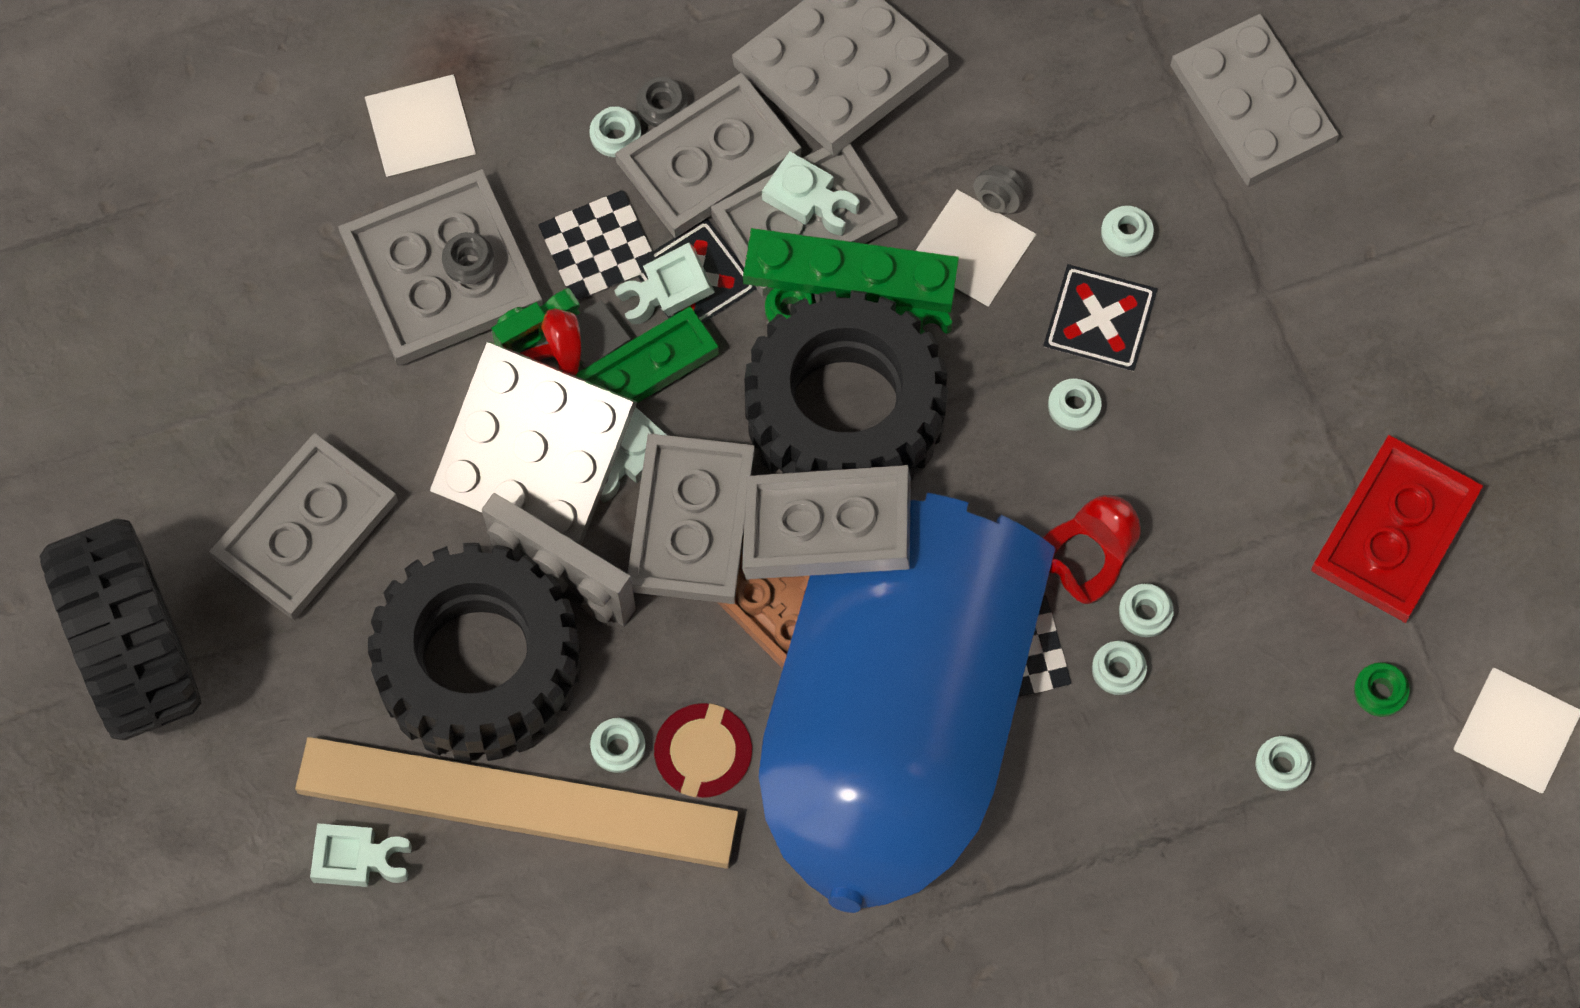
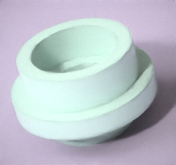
(612, 119)
(1127, 244)
(1074, 418)
(1146, 595)
(1119, 652)
(617, 729)
(1288, 748)

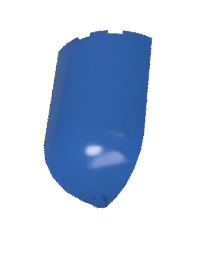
(901, 706)

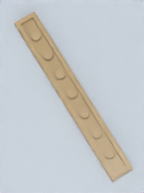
(517, 802)

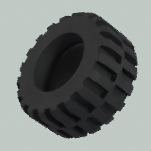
(853, 333)
(462, 586)
(119, 629)

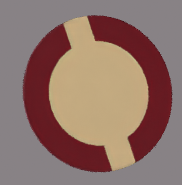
(702, 750)

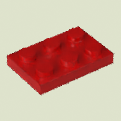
(1396, 528)

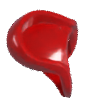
(563, 339)
(1114, 527)

